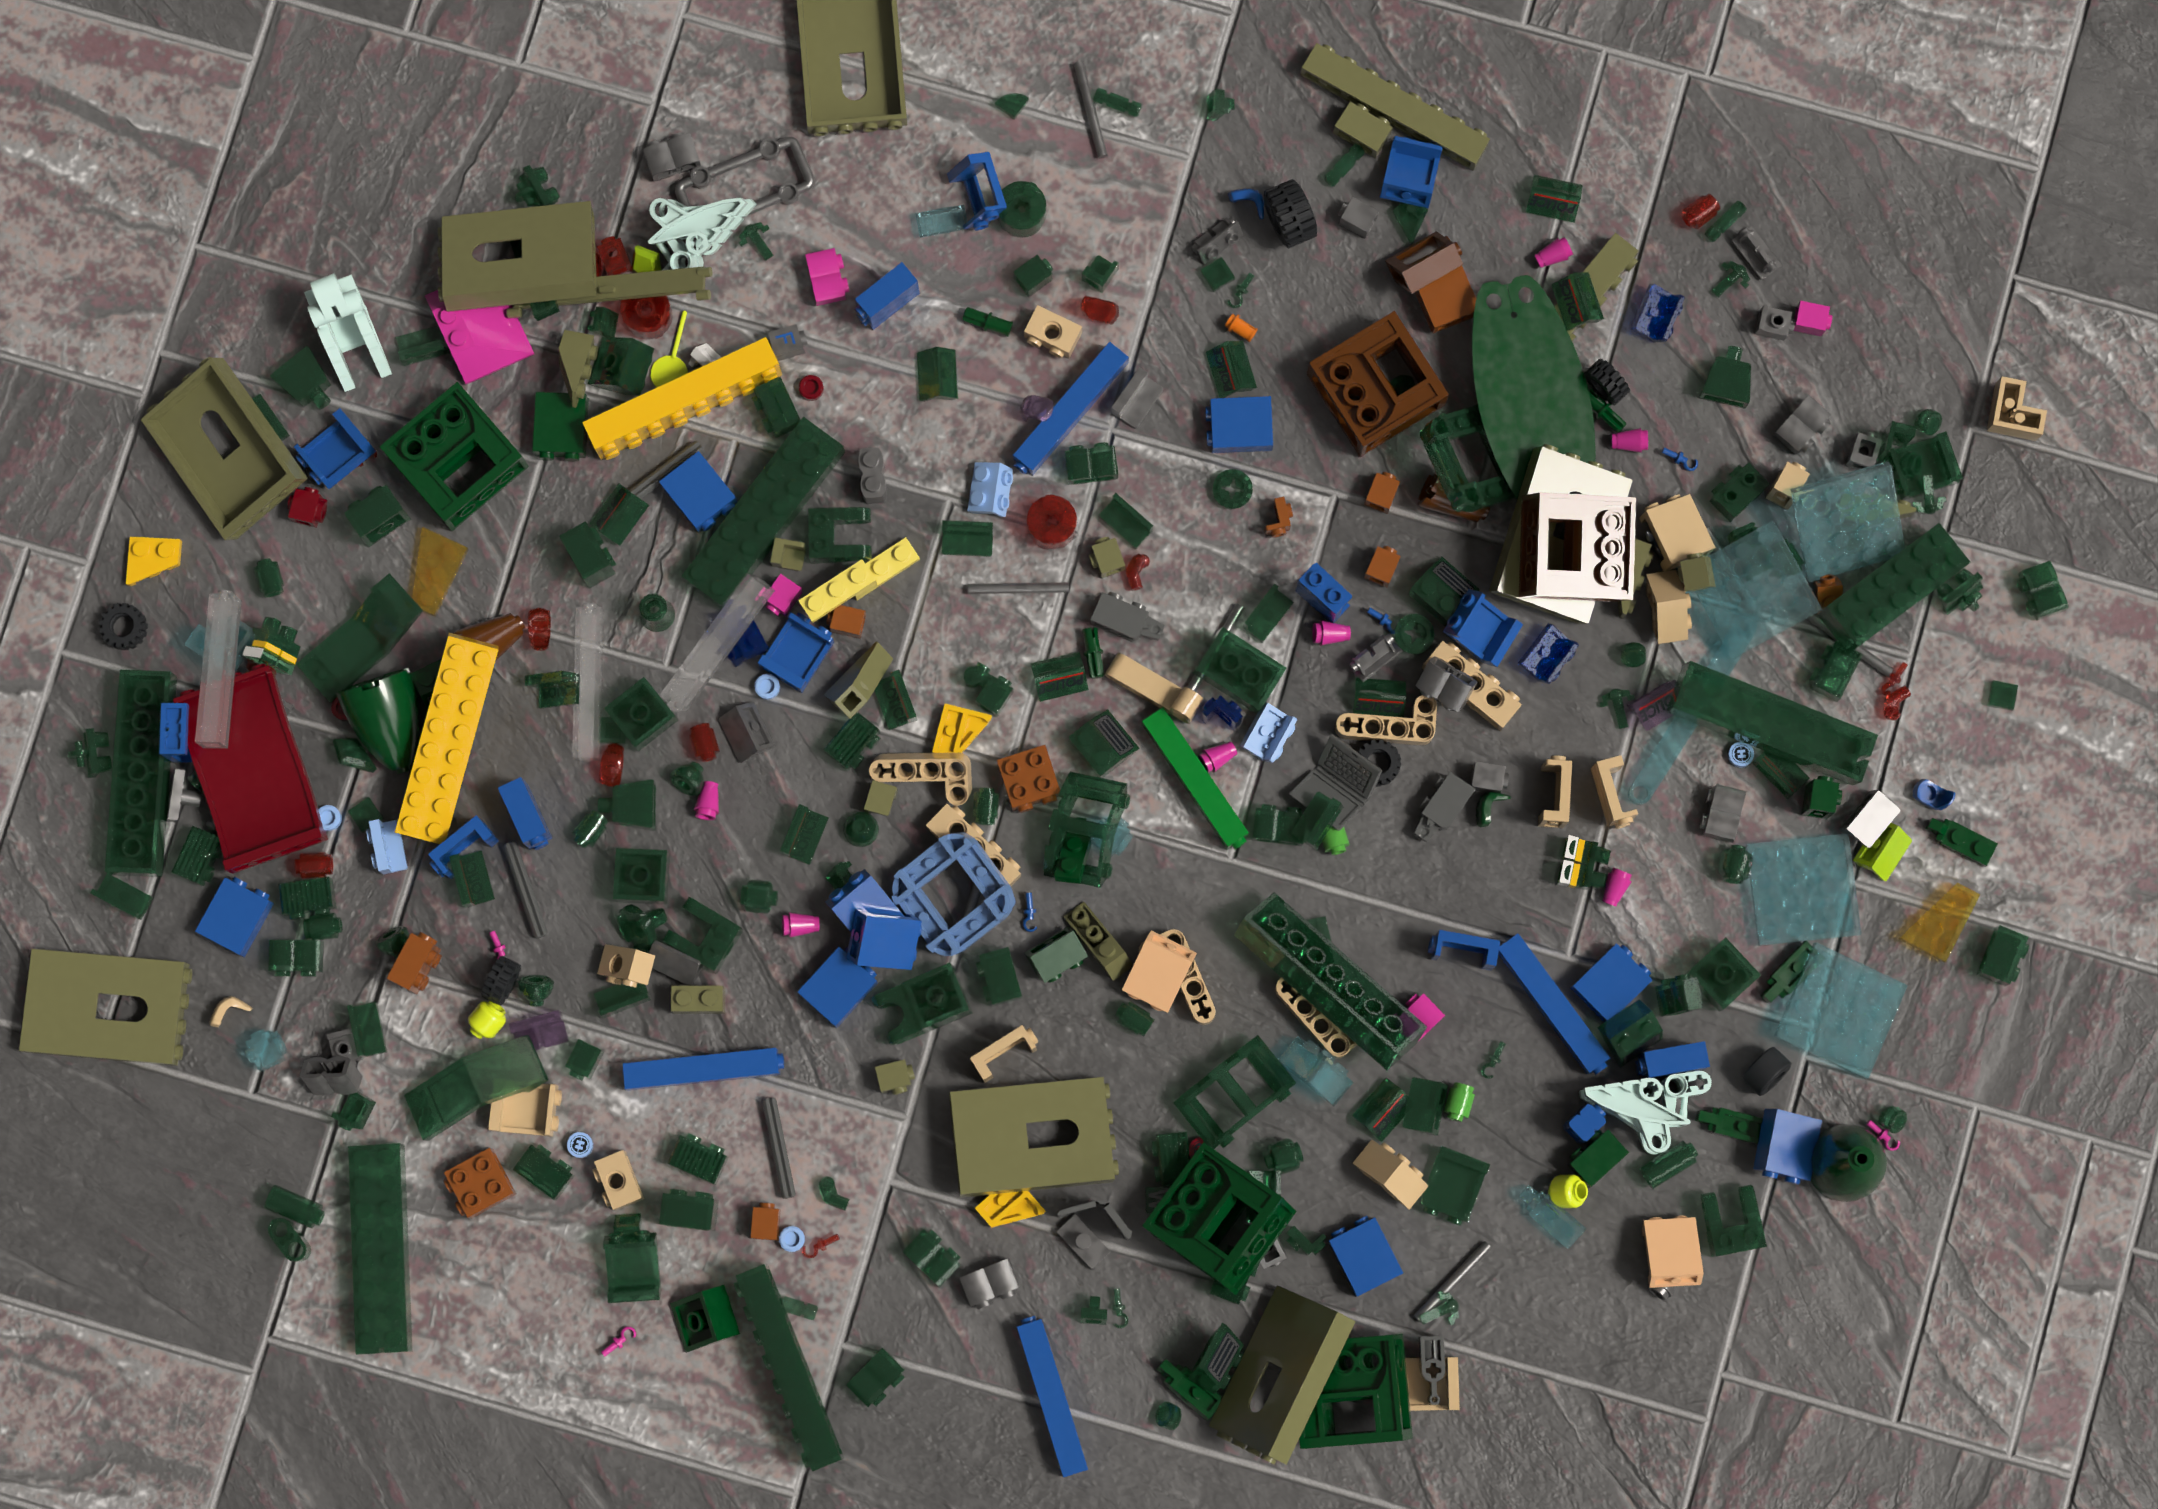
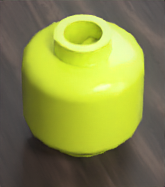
(486, 1019)
(1568, 1191)

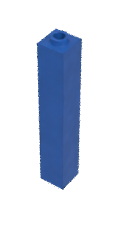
(1070, 409)
(1553, 1005)
(702, 1069)
(1052, 1396)

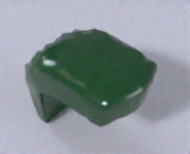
(1483, 808)

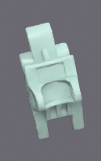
(707, 223)
(343, 324)
(1640, 1111)

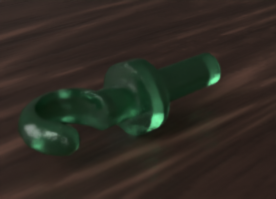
(1242, 289)
(1494, 1059)
(1119, 1307)

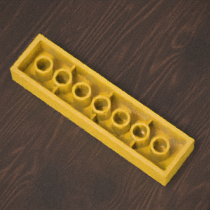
(682, 399)
(446, 738)

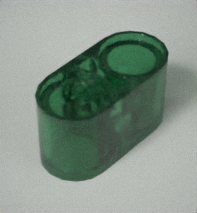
(287, 1242)

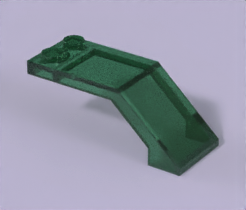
(362, 639)
(475, 1083)

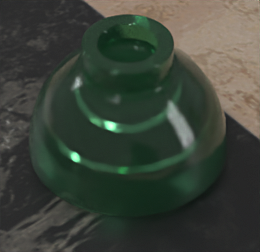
(688, 778)
(861, 829)
(393, 941)
(536, 988)

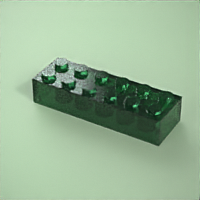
(1893, 588)

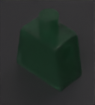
(304, 379)
(1728, 380)
(632, 805)

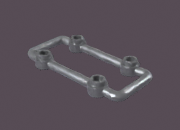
(770, 150)

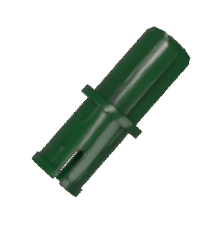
(987, 321)
(1605, 412)
(1093, 652)

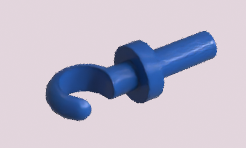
(1679, 458)
(1383, 619)
(1029, 911)

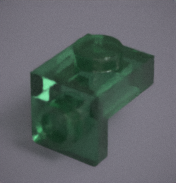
(355, 1112)
(1299, 1241)

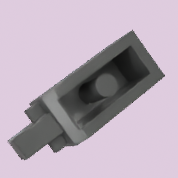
(1125, 619)
(1444, 806)

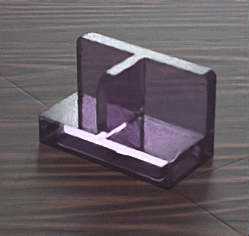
(544, 1029)

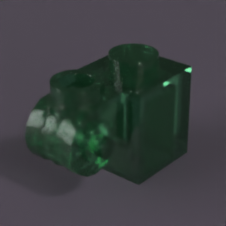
(994, 691)

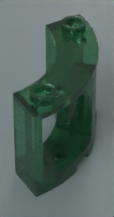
(1094, 789)
(1268, 1067)

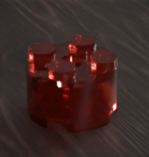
(651, 325)
(1051, 508)

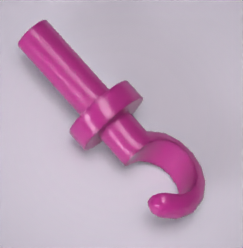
(498, 947)
(1882, 1134)
(618, 1341)

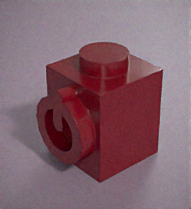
(307, 507)

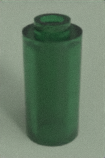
(1669, 1164)
(294, 1207)

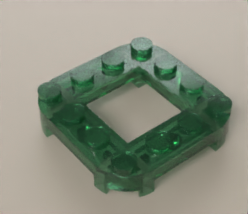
(1461, 494)

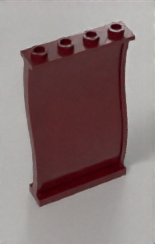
(260, 781)

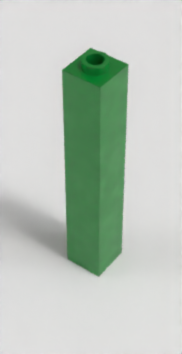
(1195, 779)

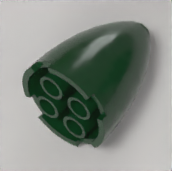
(385, 717)
(1847, 1163)

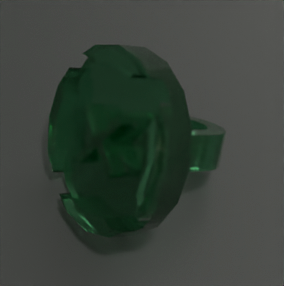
(640, 926)

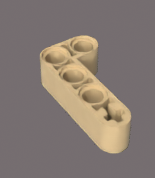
(1177, 701)
(1386, 722)
(922, 773)
(1193, 975)
(1309, 1019)

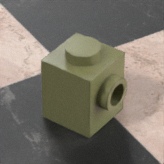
(1107, 557)
(1696, 572)
(895, 1077)

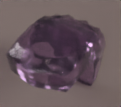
(1036, 408)

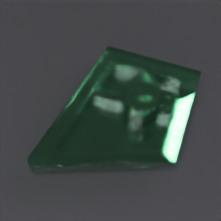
(1410, 219)
(352, 754)

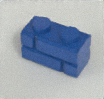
(1585, 1123)

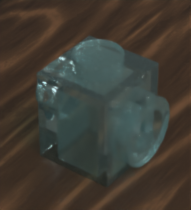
(1121, 839)
(265, 1049)

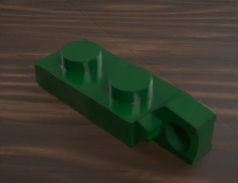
(1963, 840)
(1073, 857)
(1785, 977)
(1732, 1124)
(1192, 1394)

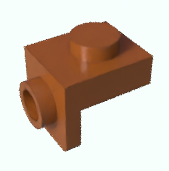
(1283, 513)
(1828, 590)

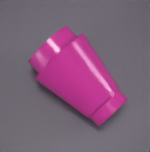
(1554, 253)
(1631, 440)
(1329, 633)
(1217, 756)
(707, 803)
(1616, 886)
(799, 924)

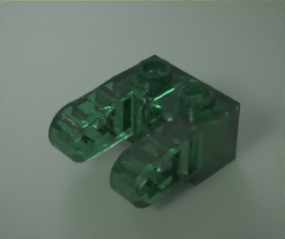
(821, 535)
(716, 943)
(1736, 1238)

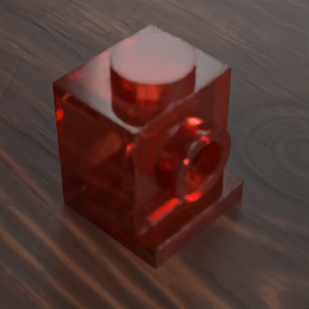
(618, 264)

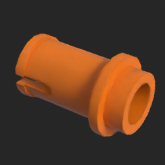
(1241, 327)

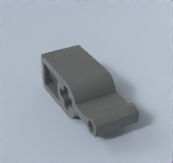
(1425, 1361)

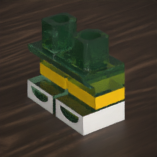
(274, 648)
(1579, 862)

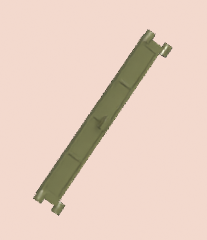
(640, 286)

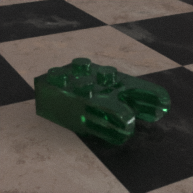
(917, 1003)

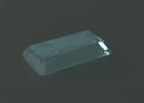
(941, 220)

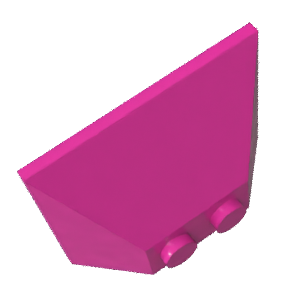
(480, 338)

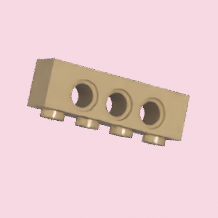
(1495, 715)
(951, 816)

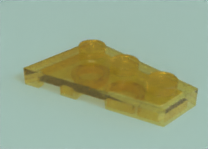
(436, 569)
(1943, 923)

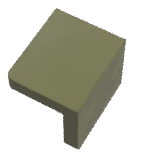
(788, 554)
(880, 798)

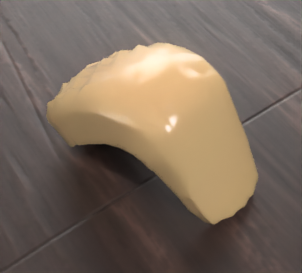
(222, 1007)

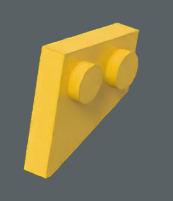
(150, 557)
(958, 729)
(1009, 1208)

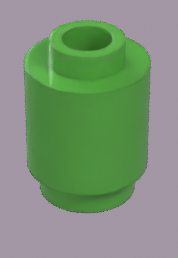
(1336, 841)
(1459, 1102)

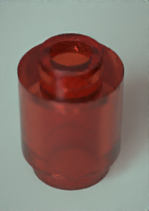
(1700, 211)
(704, 742)
(314, 865)

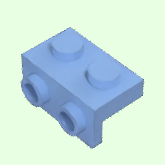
(990, 489)
(1268, 733)
(388, 847)

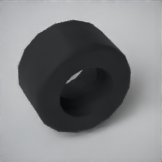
(1766, 1071)

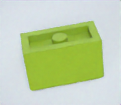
(1885, 852)

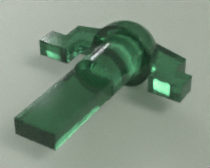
(751, 232)
(1738, 271)
(1930, 506)
(1616, 697)
(1450, 1306)

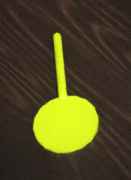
(670, 367)

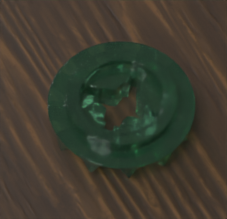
(1242, 482)
(1423, 627)

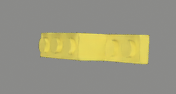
(859, 580)

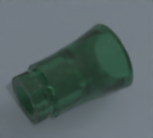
(662, 618)

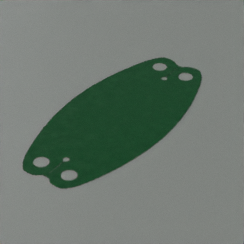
(1528, 380)

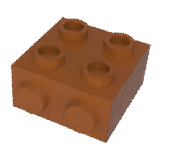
(1447, 300)
(1029, 778)
(415, 962)
(479, 1183)

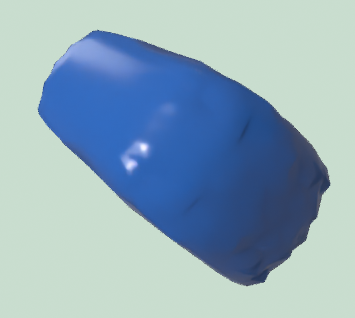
(1249, 194)
(1932, 795)

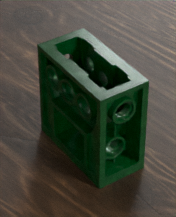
(450, 451)
(1204, 1208)
(1383, 1383)

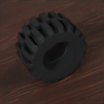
(1290, 213)

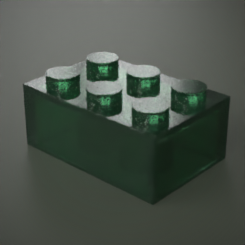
(1239, 670)

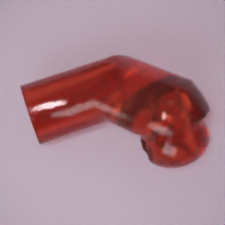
(1133, 570)
(1892, 703)

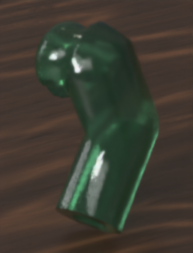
(830, 1195)

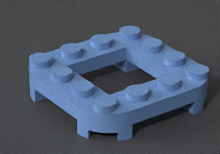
(983, 872)

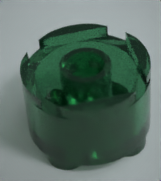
(1033, 201)

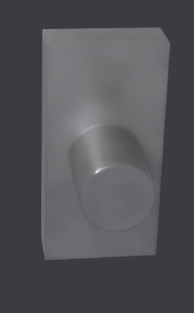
(180, 796)
(1083, 1241)

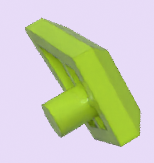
(645, 260)

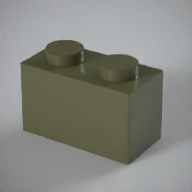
(1363, 128)
(698, 999)

